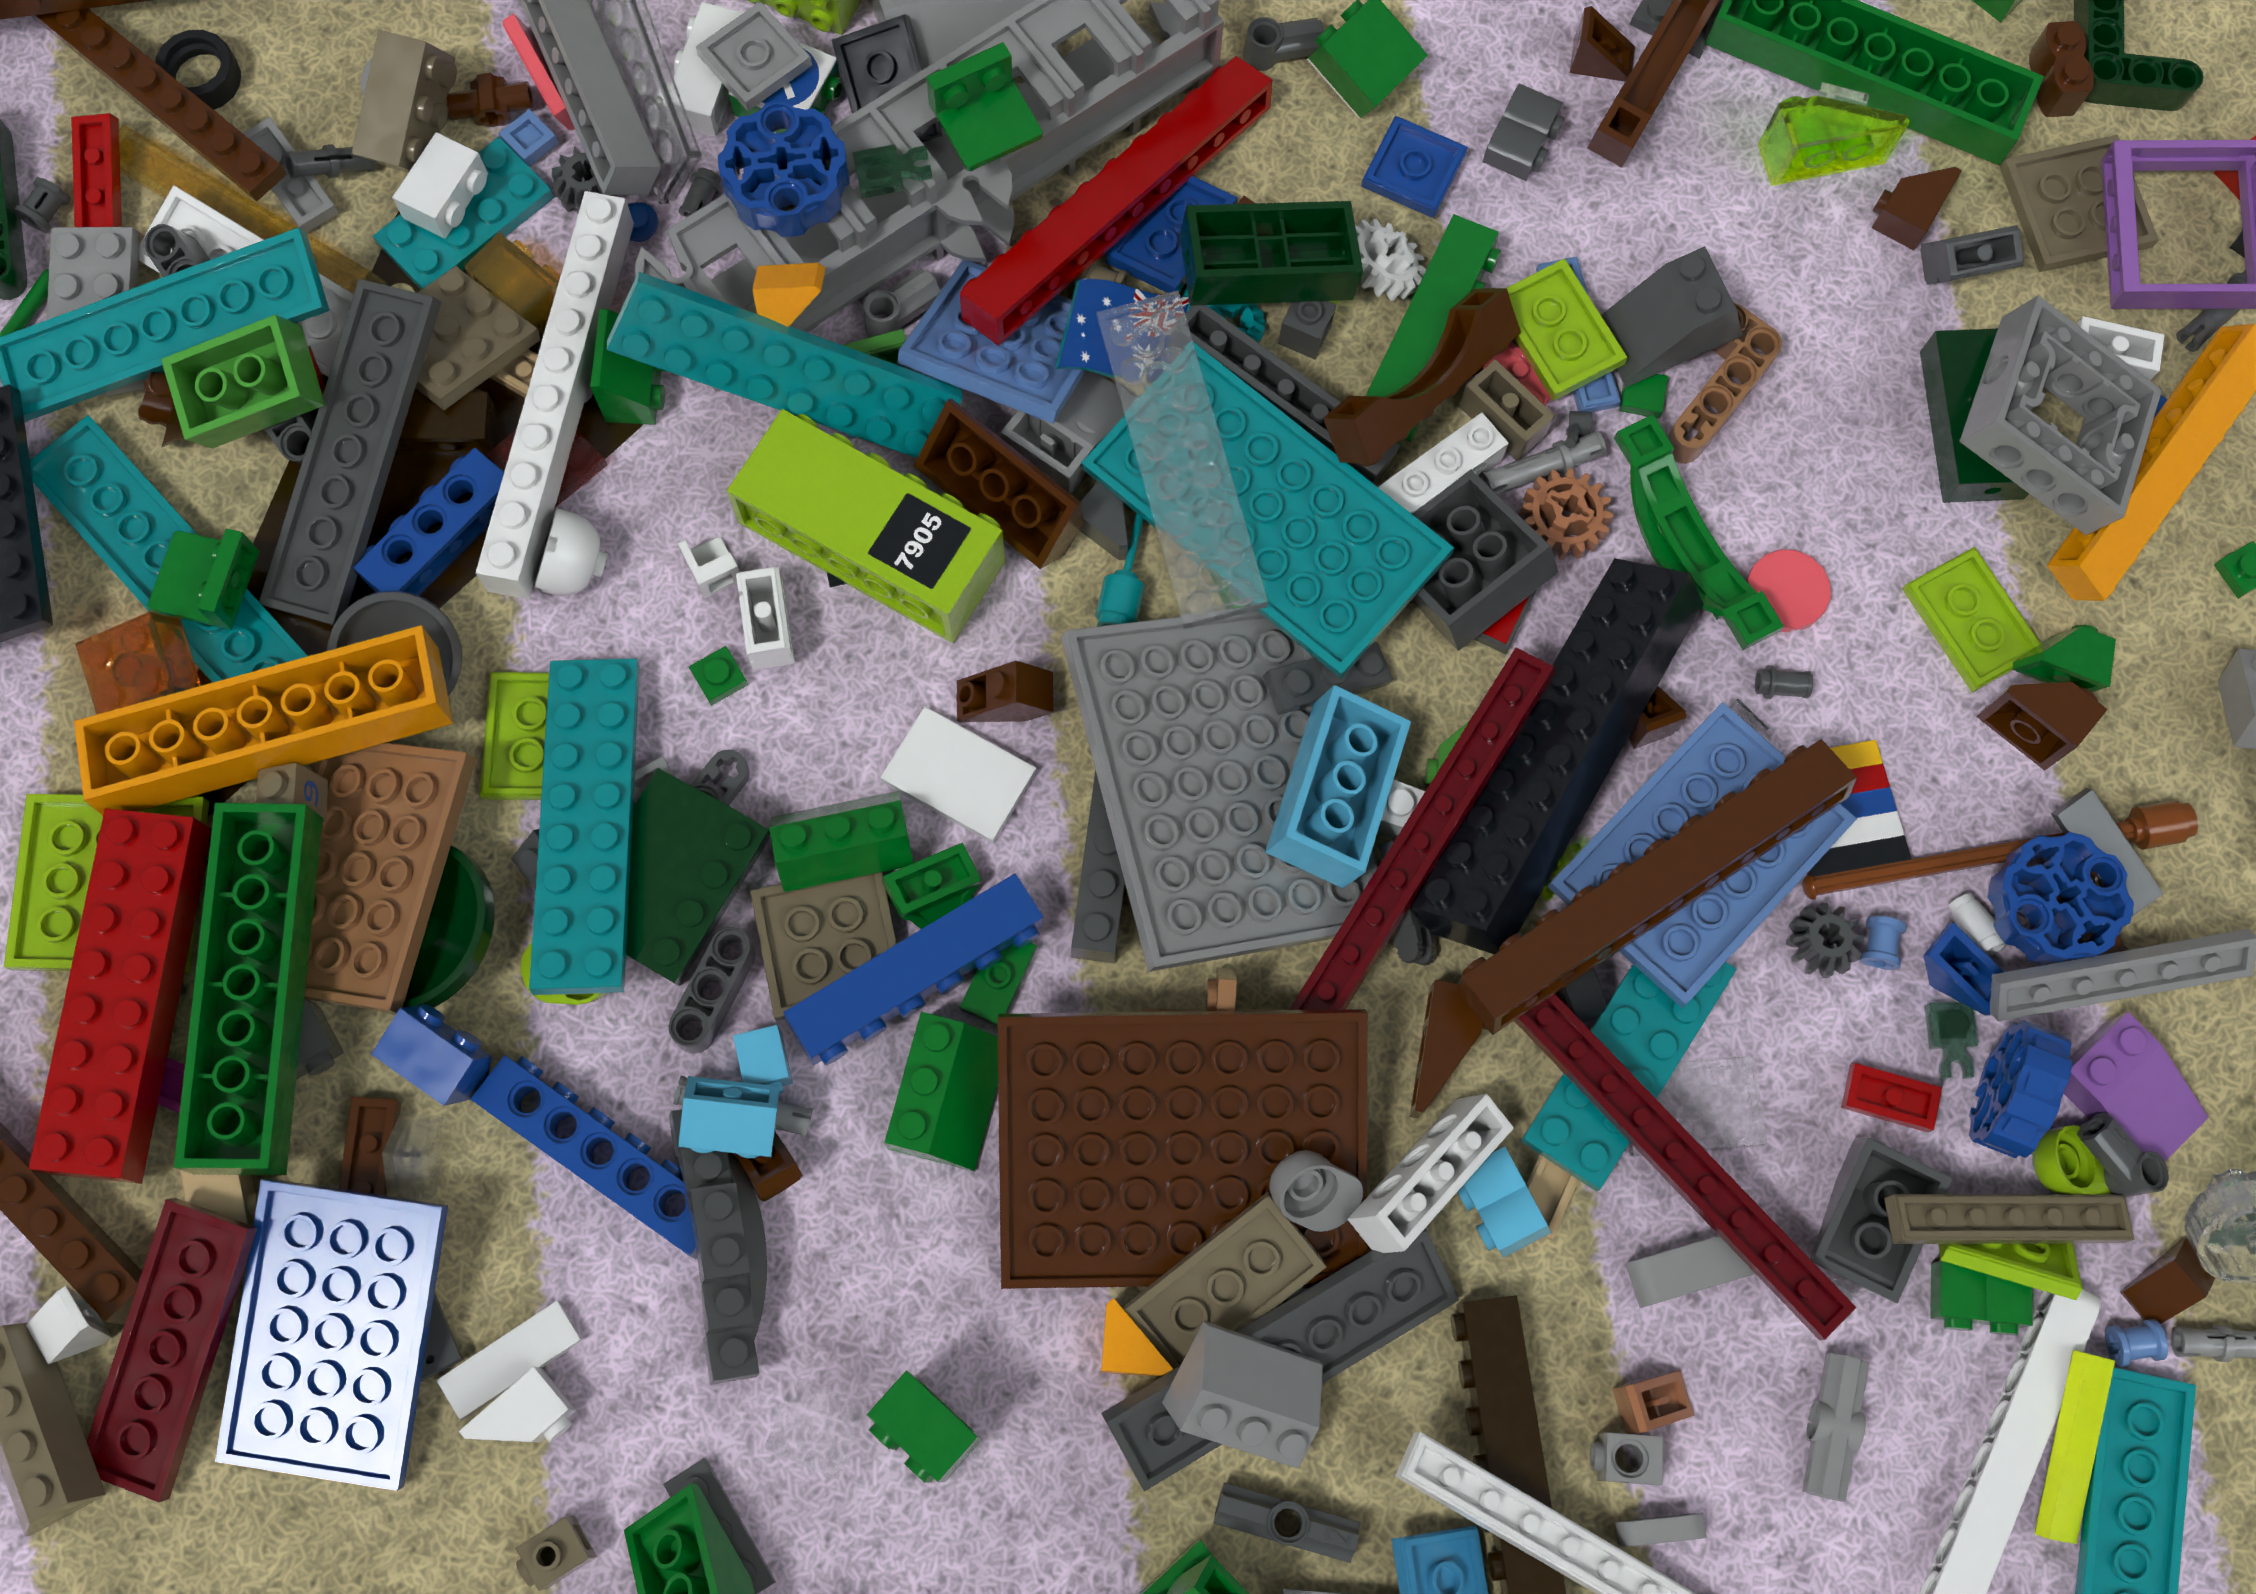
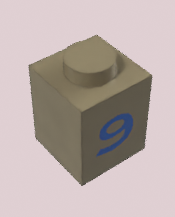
(293, 785)

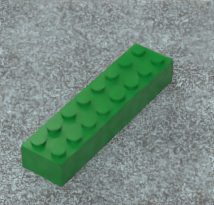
(1904, 67)
(249, 990)

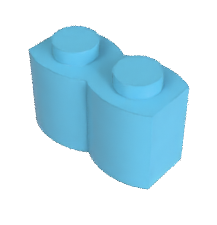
(1504, 1205)

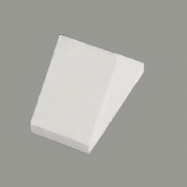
(67, 1326)

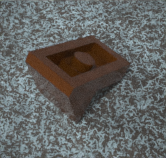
(773, 1173)

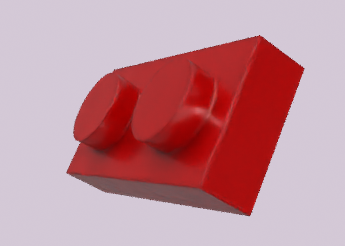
(1891, 1097)

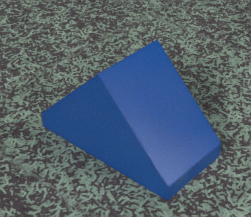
(1961, 969)

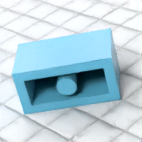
(728, 1117)

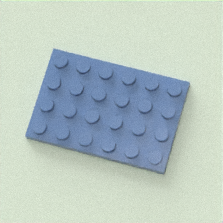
(1703, 935)

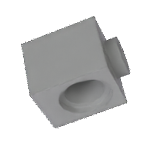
(1647, 1453)

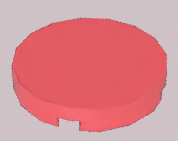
(1793, 587)

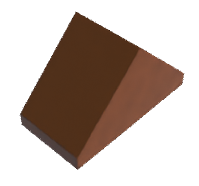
(1600, 49)
(1658, 720)
(2169, 1284)

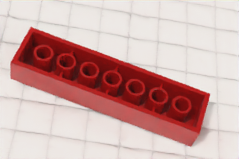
(121, 997)

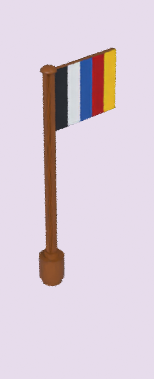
(1877, 852)

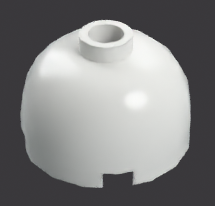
(570, 555)

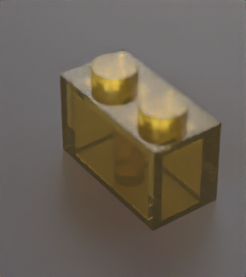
(515, 278)

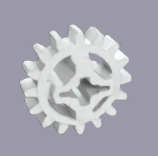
(1388, 260)

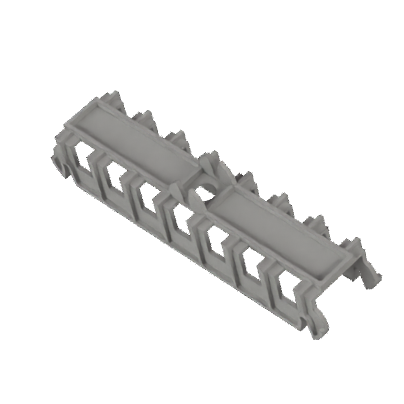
(1072, 97)

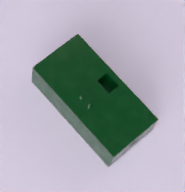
(1270, 252)
(1951, 374)

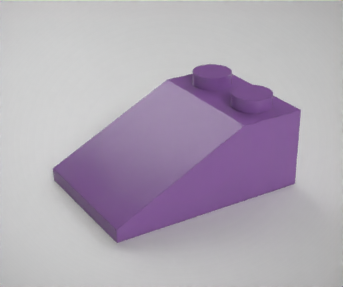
(2137, 1083)

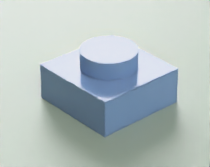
(529, 137)

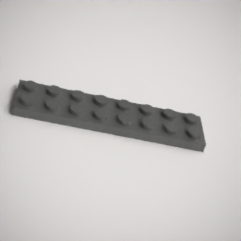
(350, 451)
(1331, 1322)

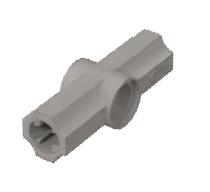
(1835, 1427)

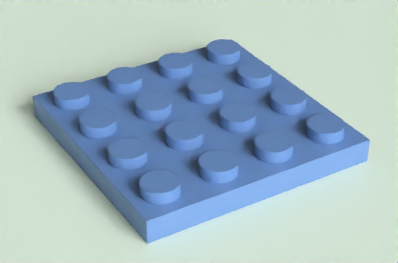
(1012, 374)

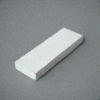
(508, 1358)

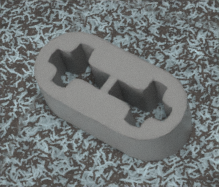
(1661, 1529)

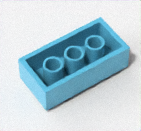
(1338, 787)

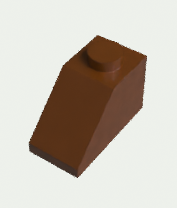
(1913, 205)

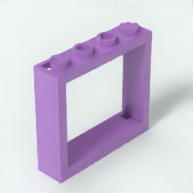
(2121, 228)

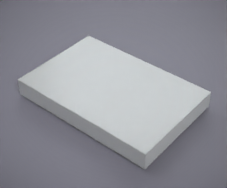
(958, 775)

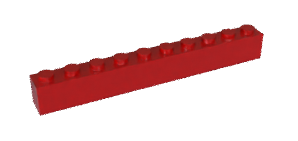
(1114, 200)

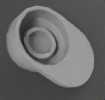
(1314, 1191)

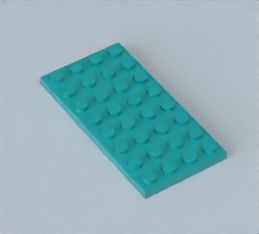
(1324, 537)

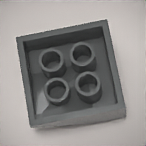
(1492, 563)

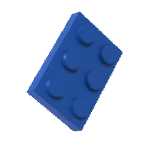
(1154, 245)

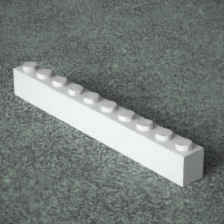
(555, 398)

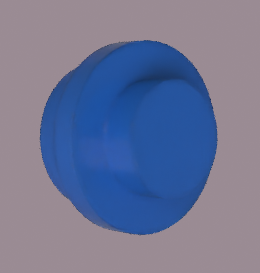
(644, 221)

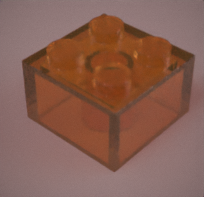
(137, 662)

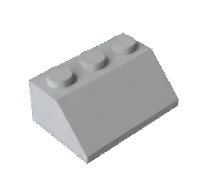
(1247, 1395)

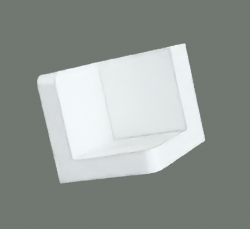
(710, 566)

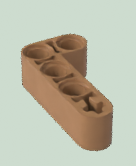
(1721, 391)

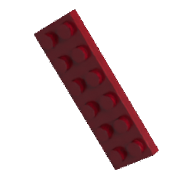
(168, 1348)

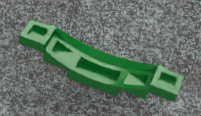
(1681, 539)

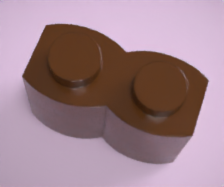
(2066, 71)

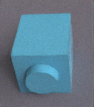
(763, 1057)

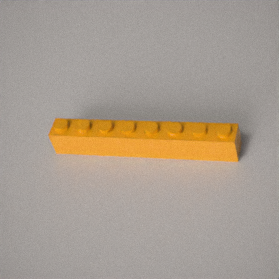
(2175, 451)

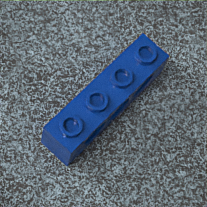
(438, 550)

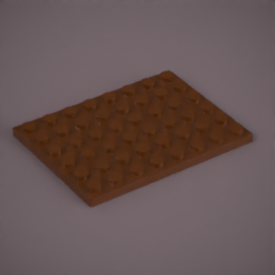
(1160, 1128)

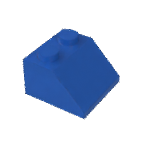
(433, 1054)

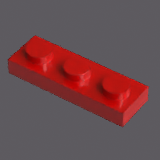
(96, 171)

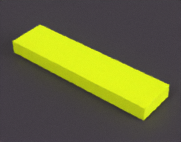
(2074, 1447)

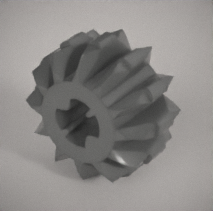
(573, 180)
(1810, 942)

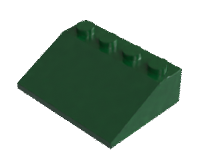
(684, 872)

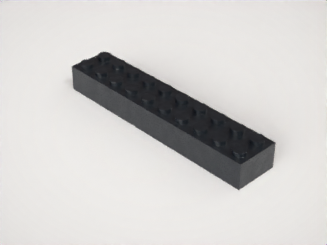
(1559, 756)

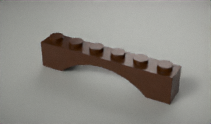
(1650, 79)
(1474, 333)

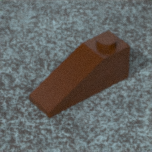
(1446, 1038)

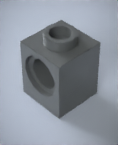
(1307, 326)

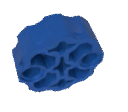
(784, 169)
(2067, 875)
(2020, 1089)

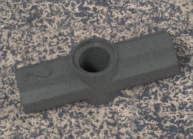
(1317, 1530)

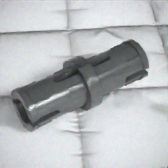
(325, 161)

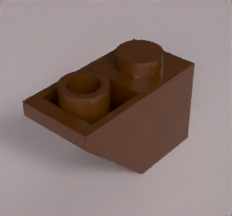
(1005, 694)

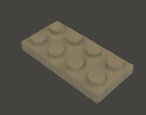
(1226, 1280)

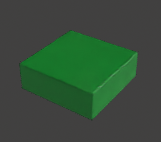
(1645, 396)

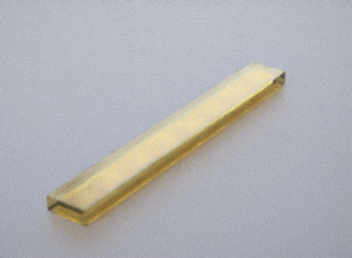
(161, 170)

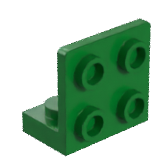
(982, 107)
(204, 578)

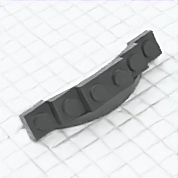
(729, 1256)

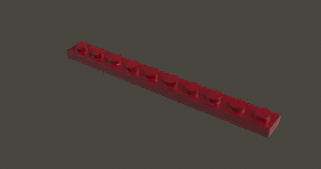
(1426, 834)
(1687, 1167)

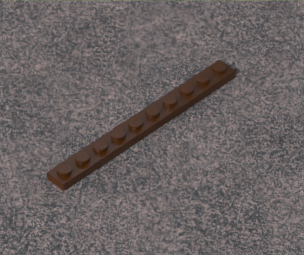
(166, 100)

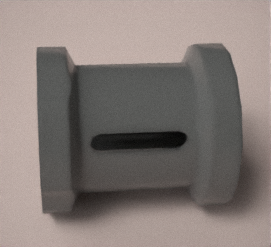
(42, 204)

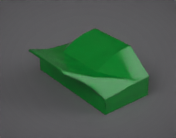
(933, 885)

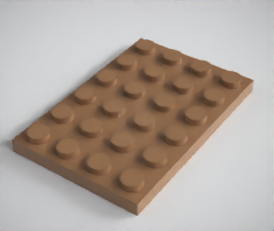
(380, 868)

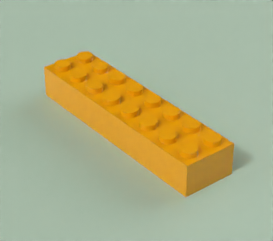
(262, 721)

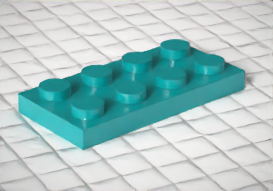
(507, 200)

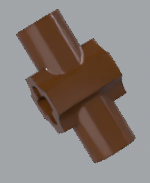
(490, 100)

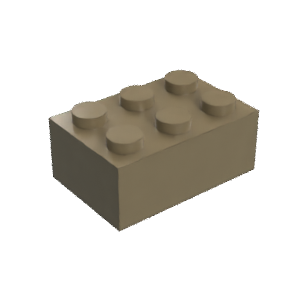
(403, 100)

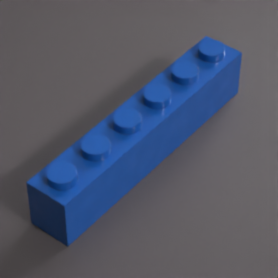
(913, 970)

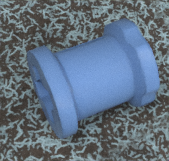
(1883, 942)
(2136, 1342)

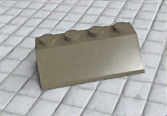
(40, 1436)

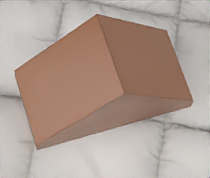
(1653, 1402)

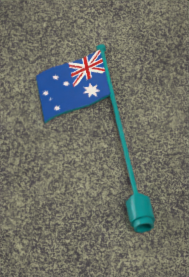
(1085, 350)

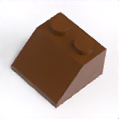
(2043, 719)

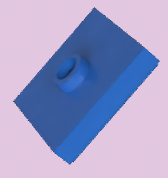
(1414, 166)

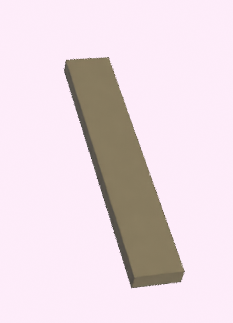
(2008, 1219)

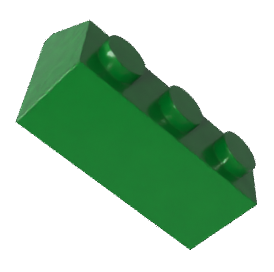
(840, 841)
(945, 1093)

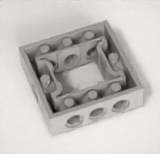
(2079, 482)

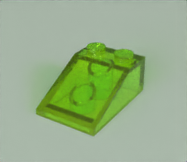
(1826, 138)

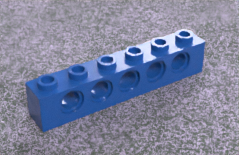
(502, 1097)

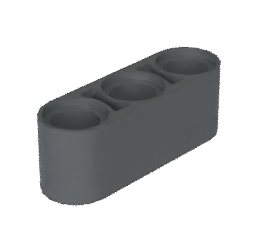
(712, 968)

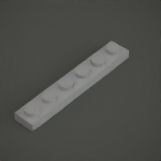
(2123, 975)

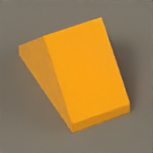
(786, 290)
(1127, 1348)

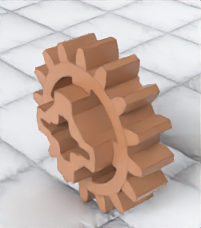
(1584, 522)

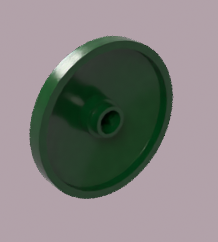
(455, 932)

